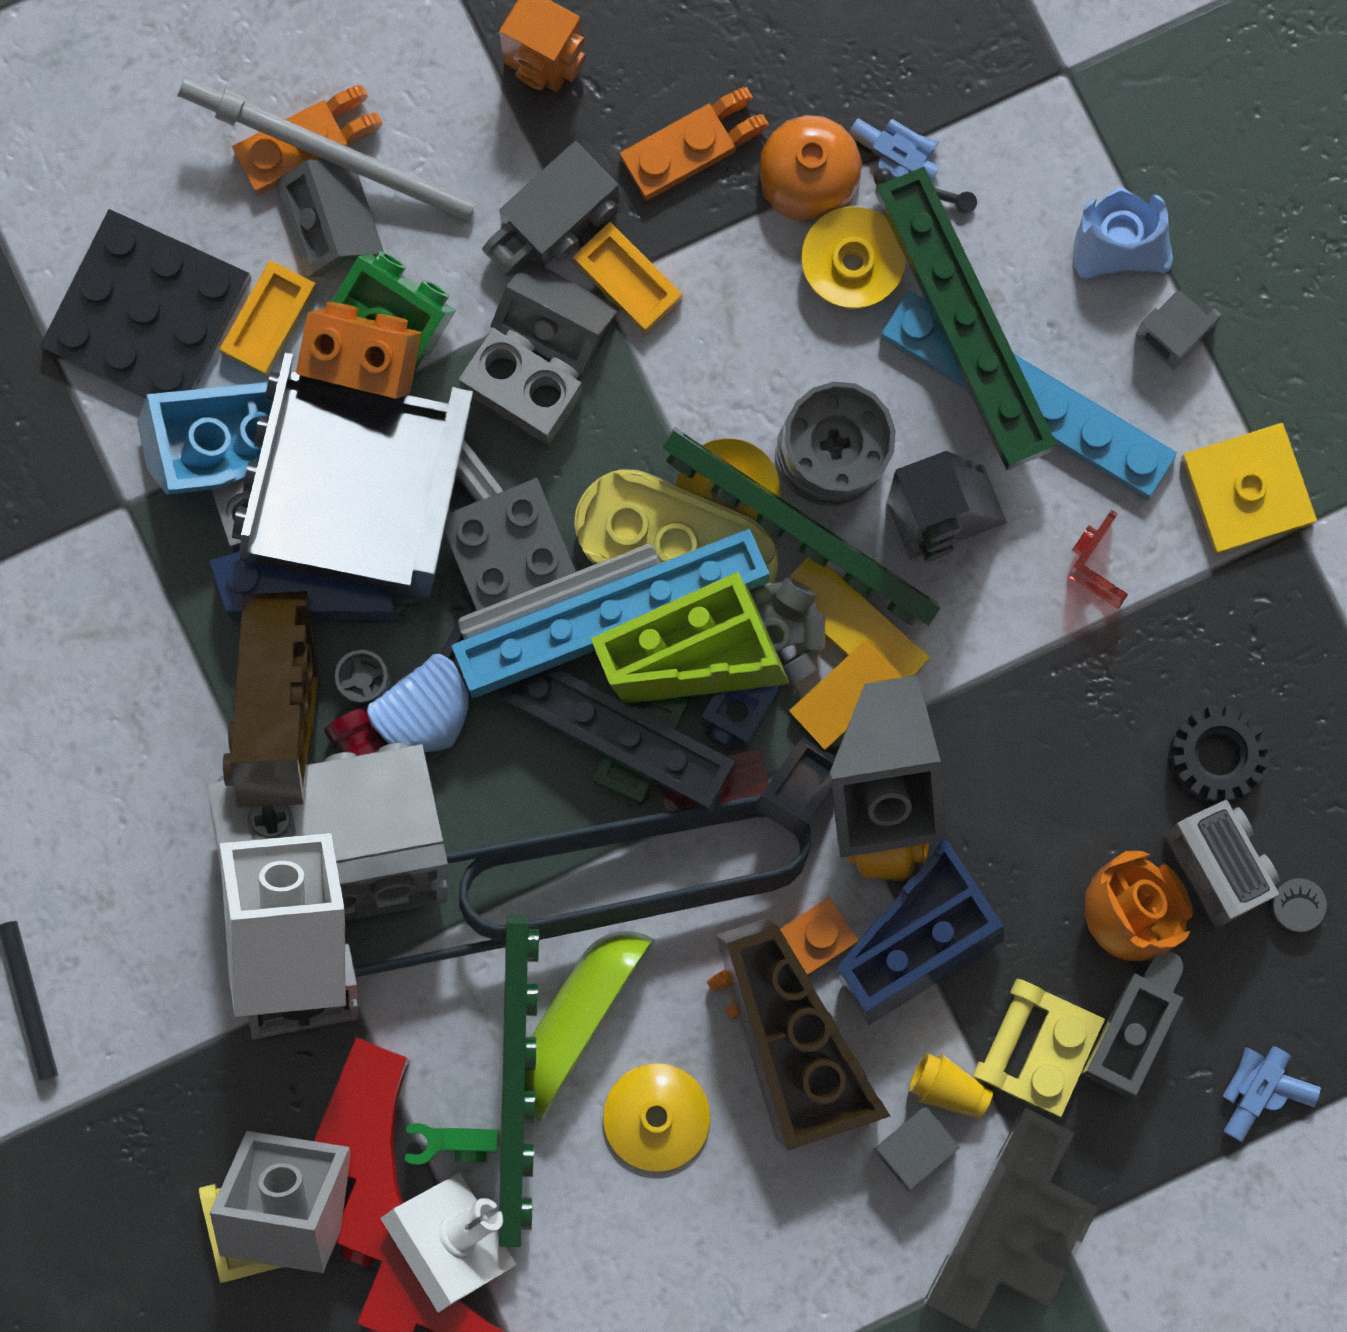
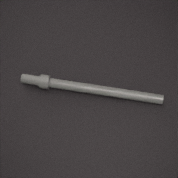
(232, 109)

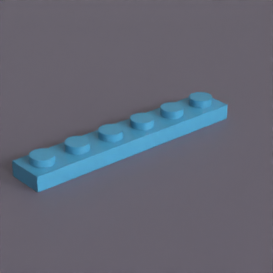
(1072, 418)
(567, 627)

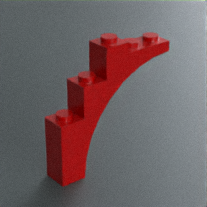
(365, 1120)

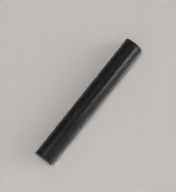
(27, 1001)

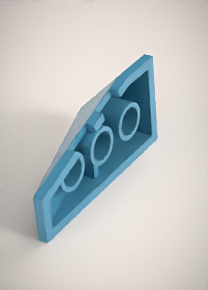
(201, 435)

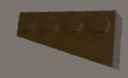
(273, 701)
(799, 1056)

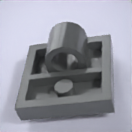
(507, 544)

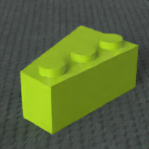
(692, 647)

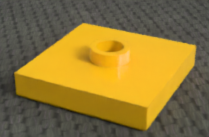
(1249, 488)

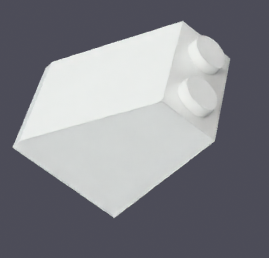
(283, 924)

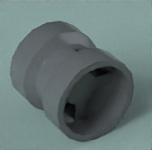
(358, 671)

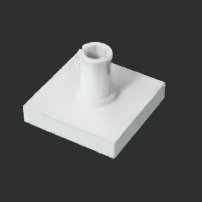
(449, 1241)

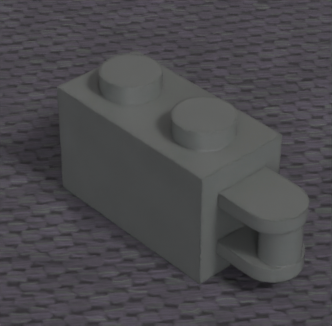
(554, 211)
(1136, 1027)

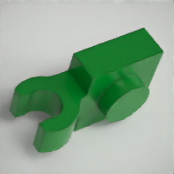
(467, 1143)

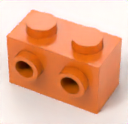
(542, 43)
(358, 350)

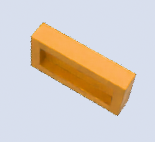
(627, 278)
(268, 318)
(831, 703)

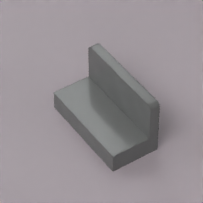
(327, 215)
(554, 315)

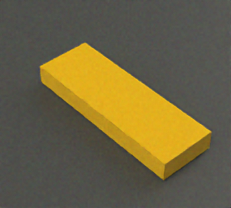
(853, 619)

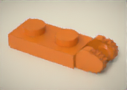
(690, 145)
(269, 159)
(815, 939)

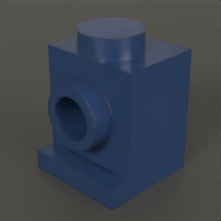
(728, 732)

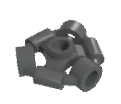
(784, 631)

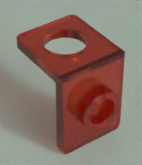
(1088, 578)

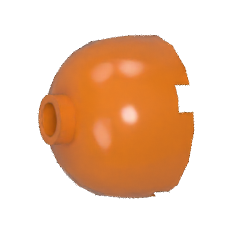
(809, 168)
(1137, 908)

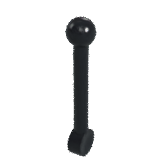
(963, 201)

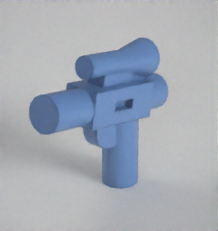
(900, 152)
(1263, 1086)

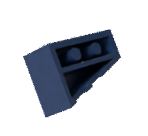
(327, 597)
(921, 937)

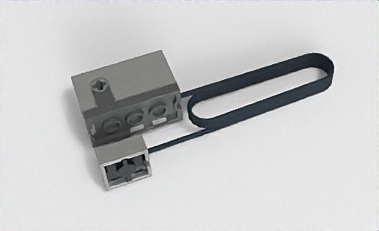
(396, 858)

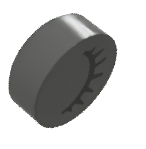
(1299, 905)

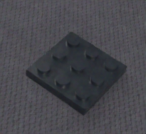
(144, 309)

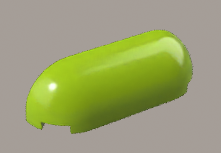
(580, 1011)

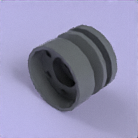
(855, 422)

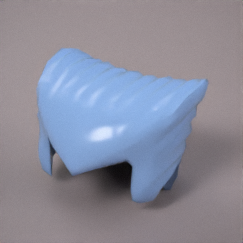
(1123, 236)
(423, 706)

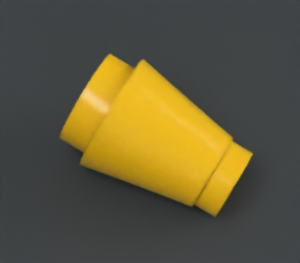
(948, 1087)

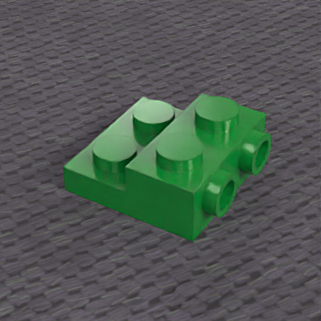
(379, 287)

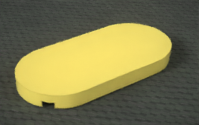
(641, 509)

